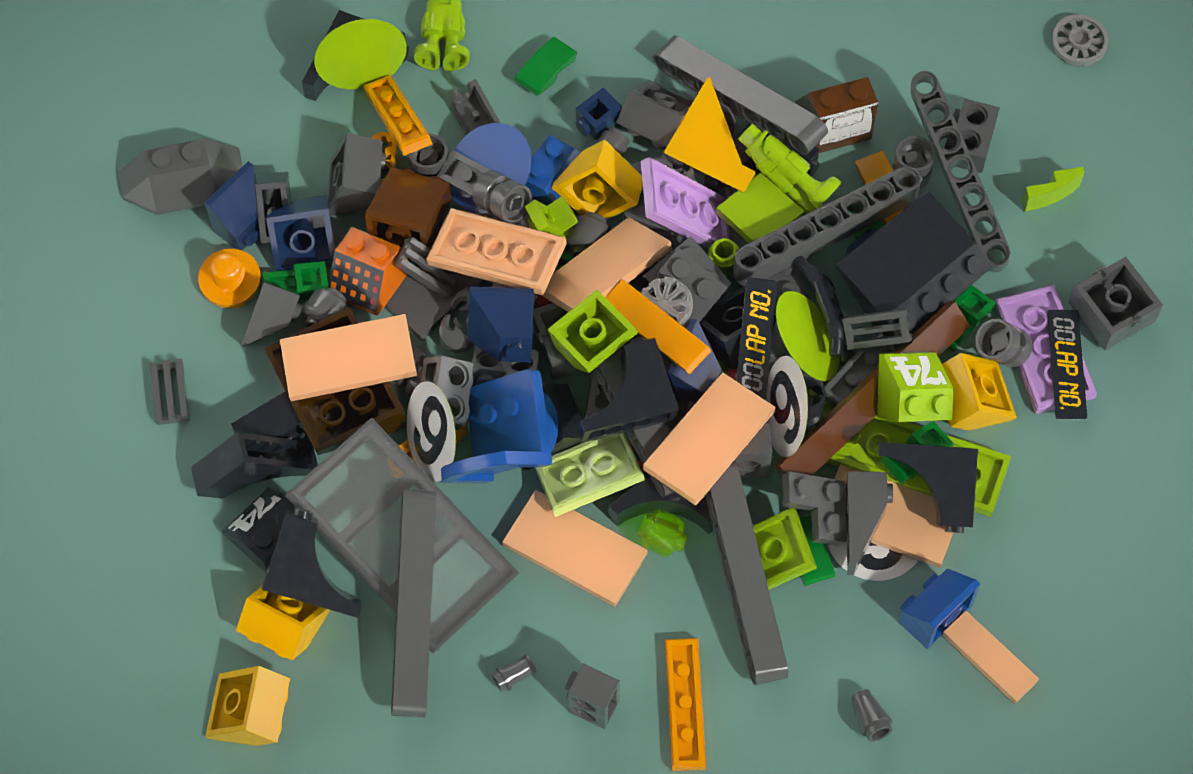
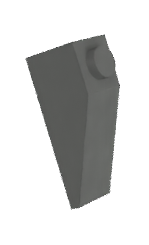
(865, 508)

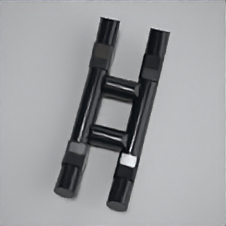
(830, 309)

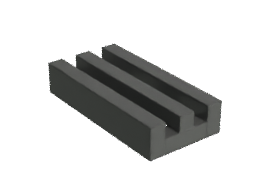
(418, 253)
(902, 325)
(167, 367)

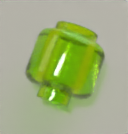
(662, 533)

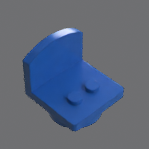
(509, 428)

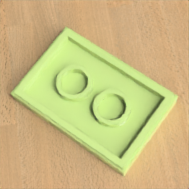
(589, 472)

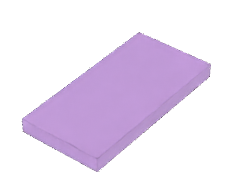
(682, 204)
(1029, 313)

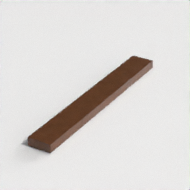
(861, 403)

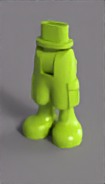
(446, 22)
(786, 169)

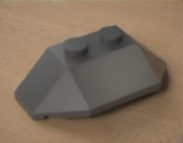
(178, 175)

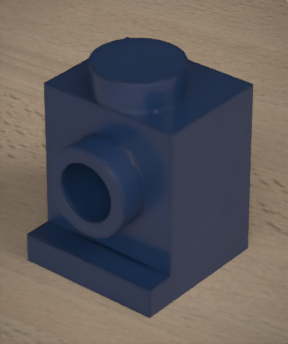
(600, 107)

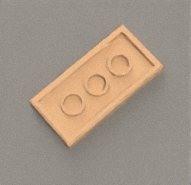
(496, 251)
(600, 267)
(348, 357)
(709, 438)
(909, 525)
(575, 549)

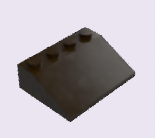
(338, 415)

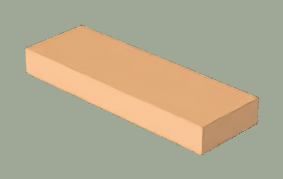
(990, 657)

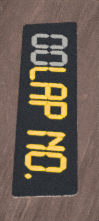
(757, 335)
(1067, 364)

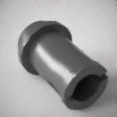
(513, 673)

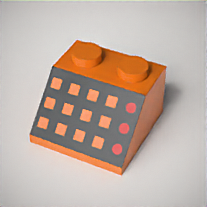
(366, 270)

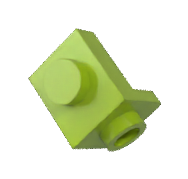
(551, 219)

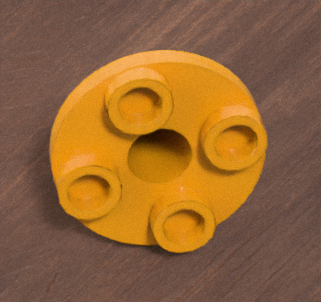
(229, 278)

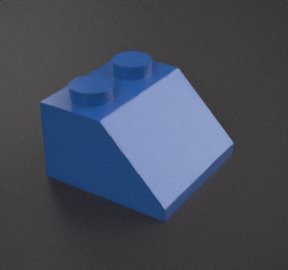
(547, 166)
(938, 605)

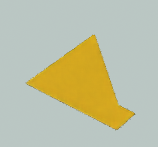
(707, 143)

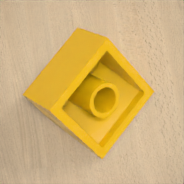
(600, 182)
(978, 393)
(280, 622)
(248, 706)

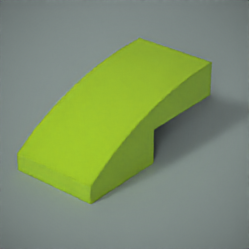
(1060, 186)

